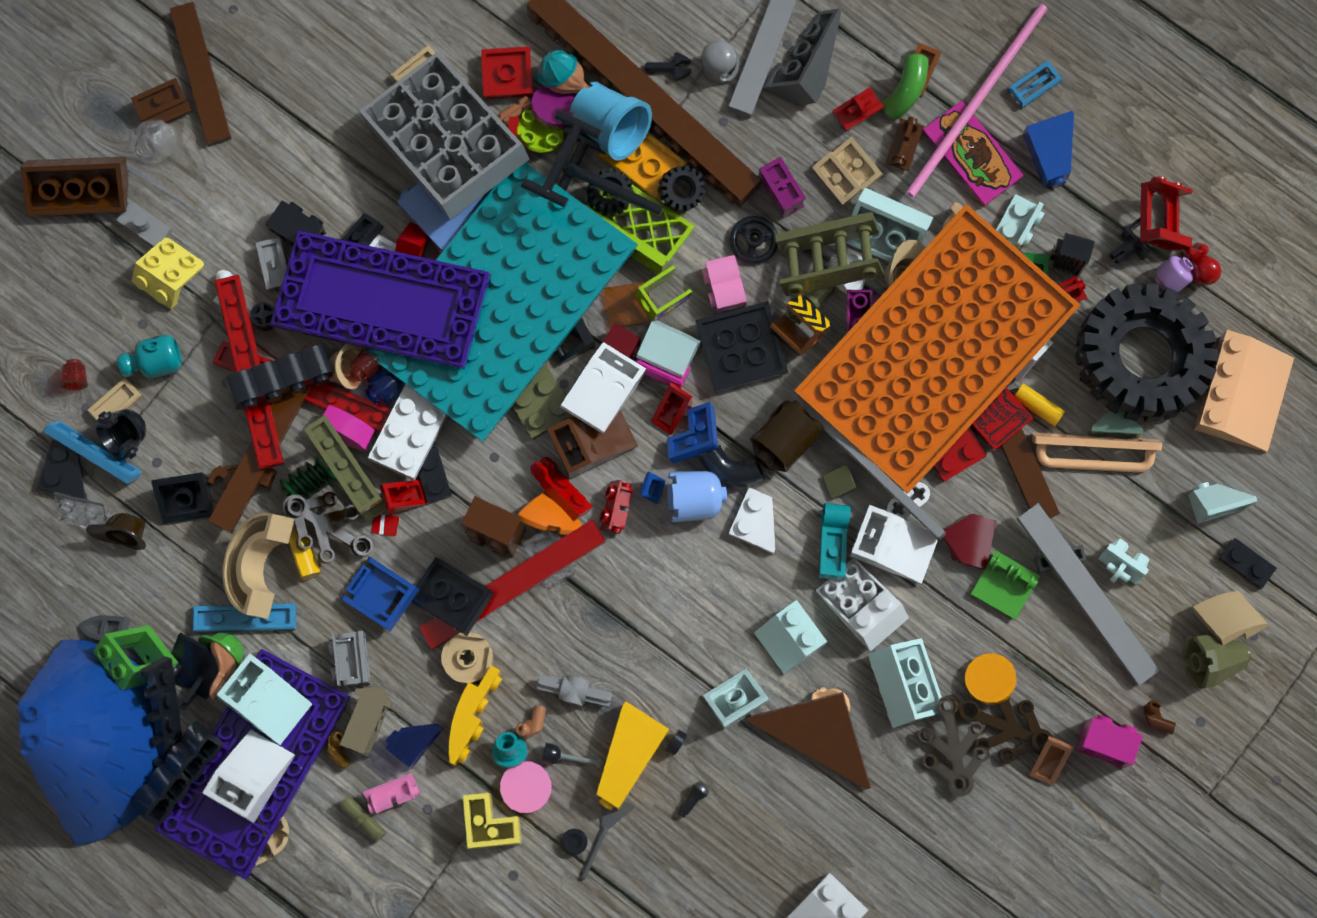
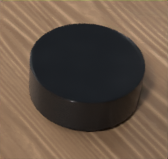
(676, 742)
(574, 841)

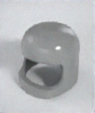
(718, 59)

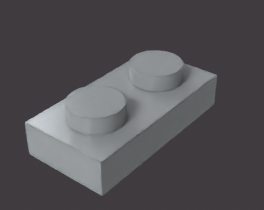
(272, 262)

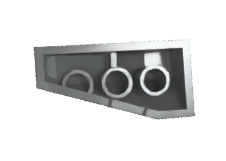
(807, 67)

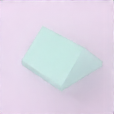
(668, 348)
(735, 698)

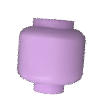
(1174, 273)

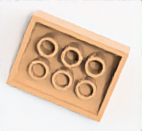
(1245, 392)

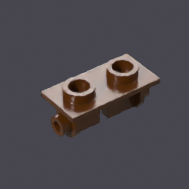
(904, 143)

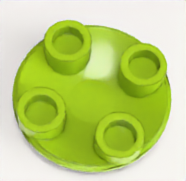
(536, 136)

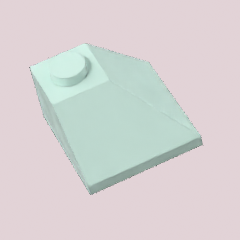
(1218, 501)

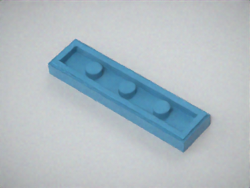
(92, 451)
(228, 619)

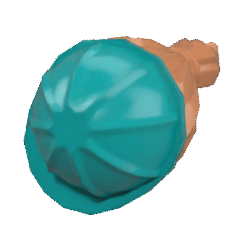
(561, 73)

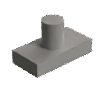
(144, 224)

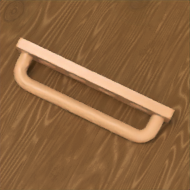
(1150, 445)

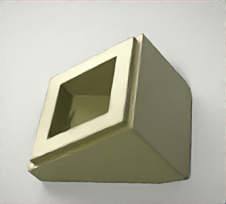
(839, 482)

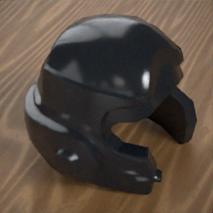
(121, 432)

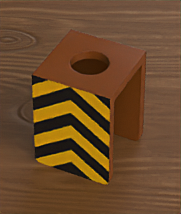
(809, 316)

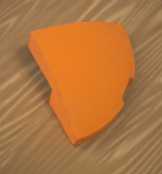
(547, 514)

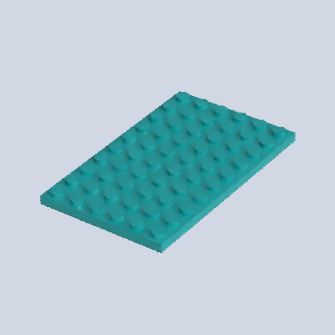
(543, 279)

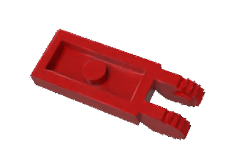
(560, 488)

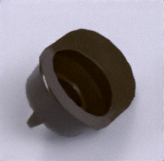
(121, 530)

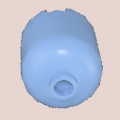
(694, 495)

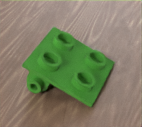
(1005, 585)

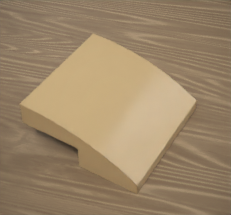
(847, 170)
(1229, 617)

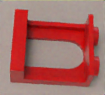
(1167, 237)

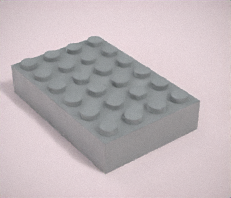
(444, 135)

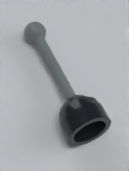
(553, 754)

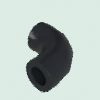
(731, 471)

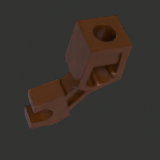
(228, 471)

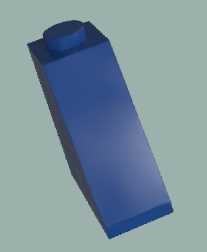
(1051, 148)

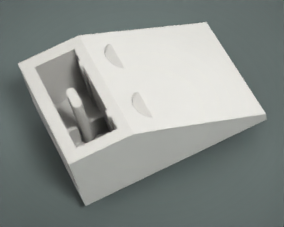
(603, 388)
(894, 544)
(863, 605)
(249, 775)

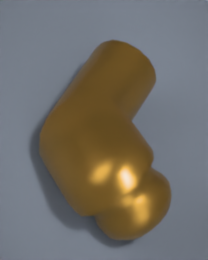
(335, 750)

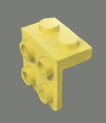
(165, 271)

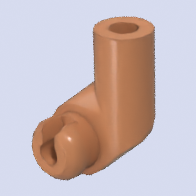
(532, 726)

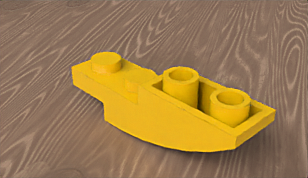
(465, 725)

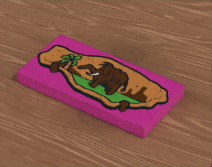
(975, 156)

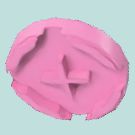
(526, 787)

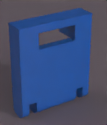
(376, 593)

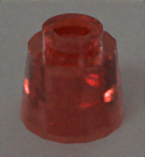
(364, 365)
(73, 375)

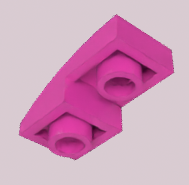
(351, 429)

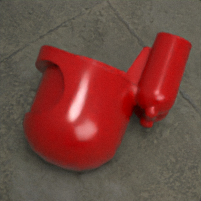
(1206, 269)

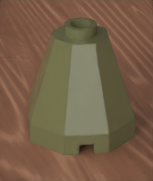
(1212, 661)

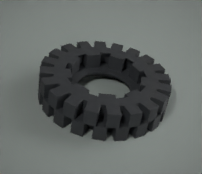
(1161, 312)

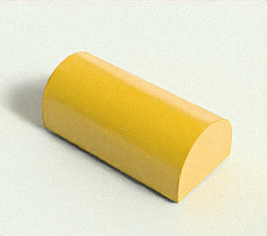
(305, 560)

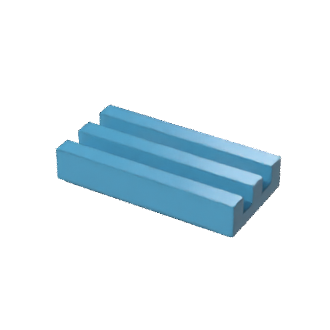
(1018, 96)

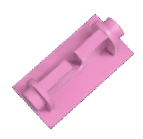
(394, 791)

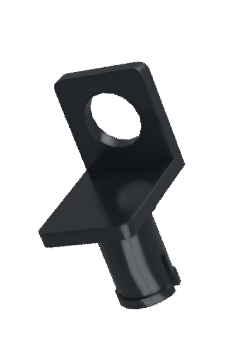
(1130, 246)

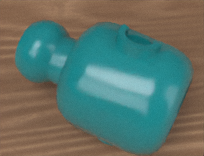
(152, 357)

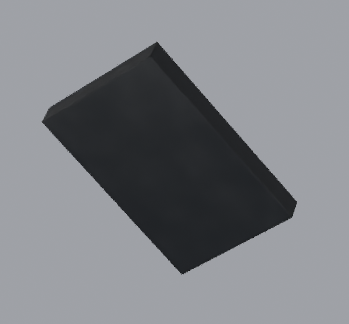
(452, 596)

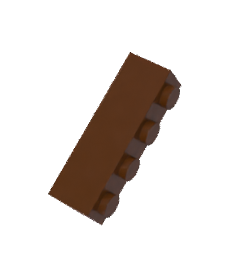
(75, 185)

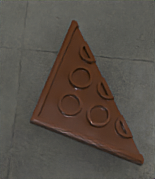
(821, 731)

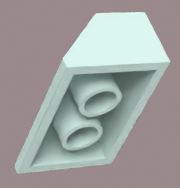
(895, 223)
(906, 682)

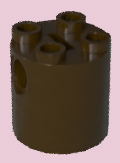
(784, 436)

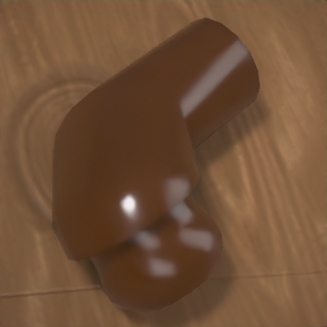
(1155, 720)

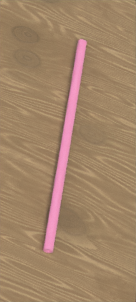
(976, 101)

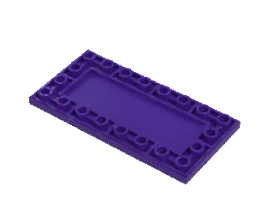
(381, 299)
(223, 834)

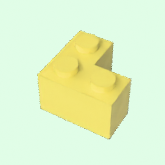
(483, 829)

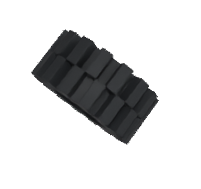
(693, 180)
(609, 205)

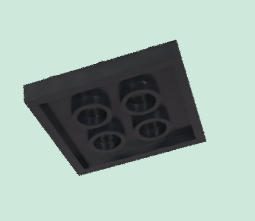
(741, 347)

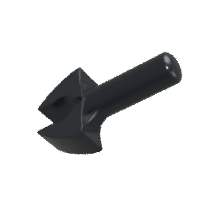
(671, 66)

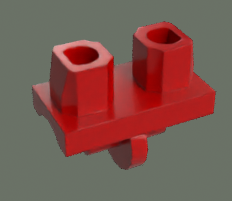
(857, 109)

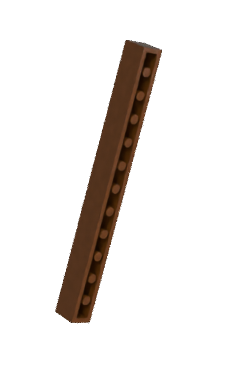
(668, 120)

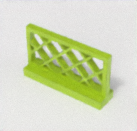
(644, 252)

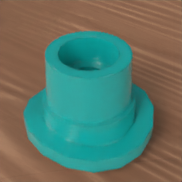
(509, 750)

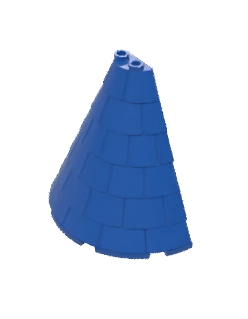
(86, 741)

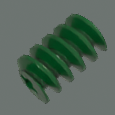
(308, 479)

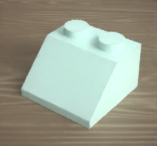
(790, 637)

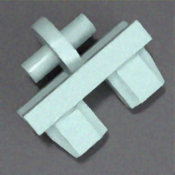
(1122, 564)

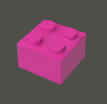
(1109, 742)

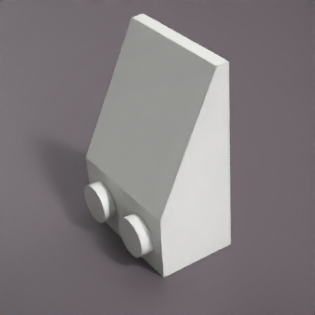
(829, 900)

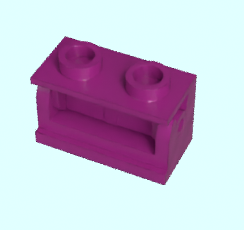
(781, 187)

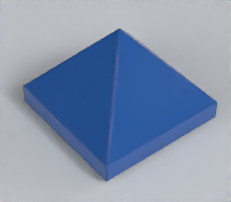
(652, 487)

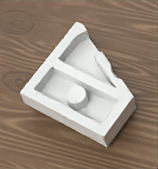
(755, 521)

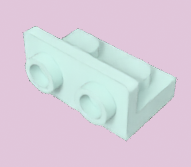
(1019, 220)

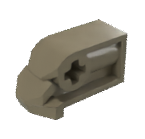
(366, 720)

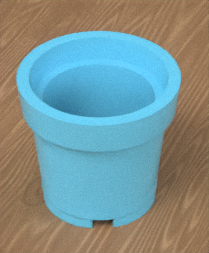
(621, 118)

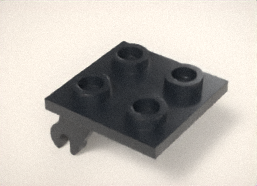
(195, 667)

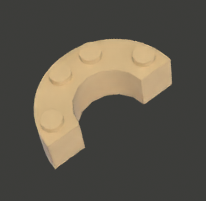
(246, 558)

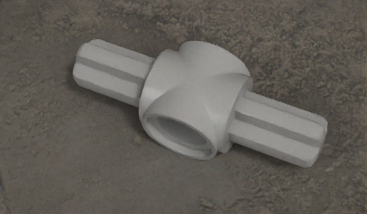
(574, 690)

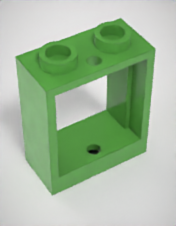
(146, 645)

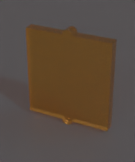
(623, 306)

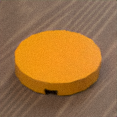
(990, 679)

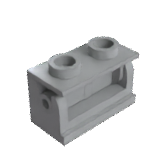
(350, 659)

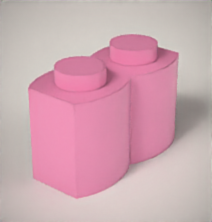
(725, 284)

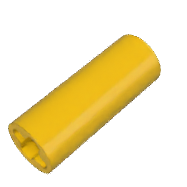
(1039, 404)

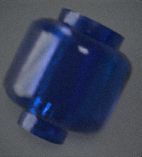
(383, 387)

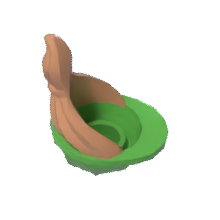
(228, 655)

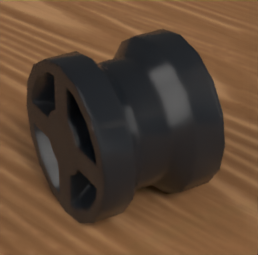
(262, 311)

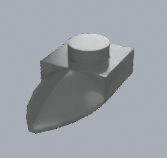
(99, 625)

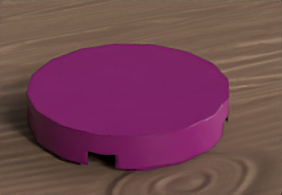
(546, 105)

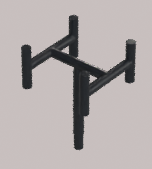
(573, 169)

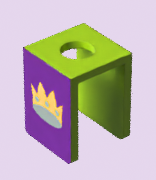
(644, 300)

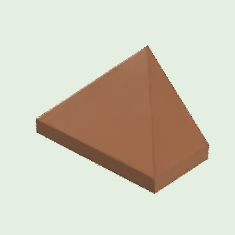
(1051, 760)

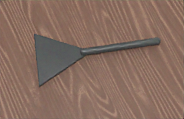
(609, 818)

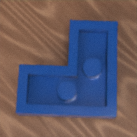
(700, 436)

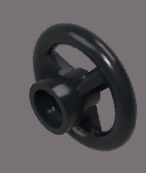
(740, 228)

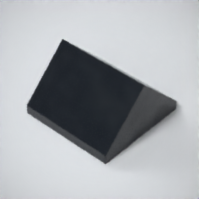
(183, 497)

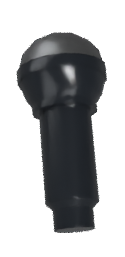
(698, 792)

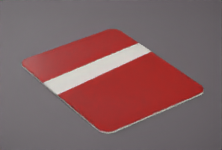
(385, 525)

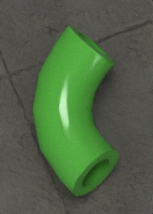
(909, 87)

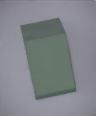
(1116, 426)

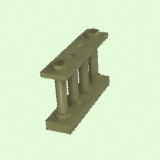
(823, 234)
(345, 468)

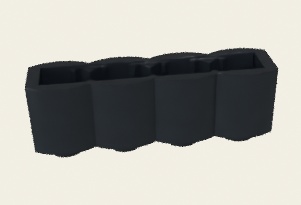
(278, 377)
(173, 777)

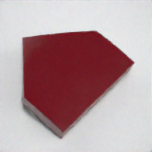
(970, 540)

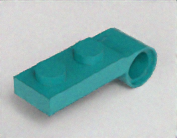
(833, 541)

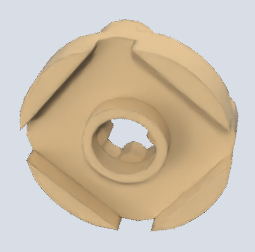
(458, 646)

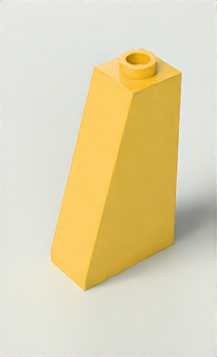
(630, 752)

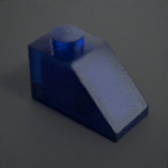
(412, 742)

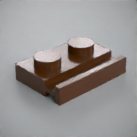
(162, 102)

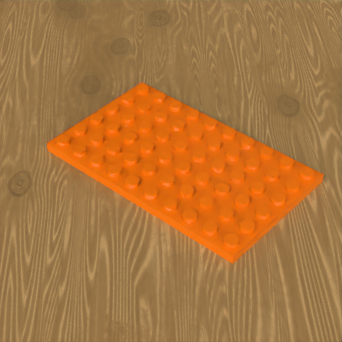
(937, 348)

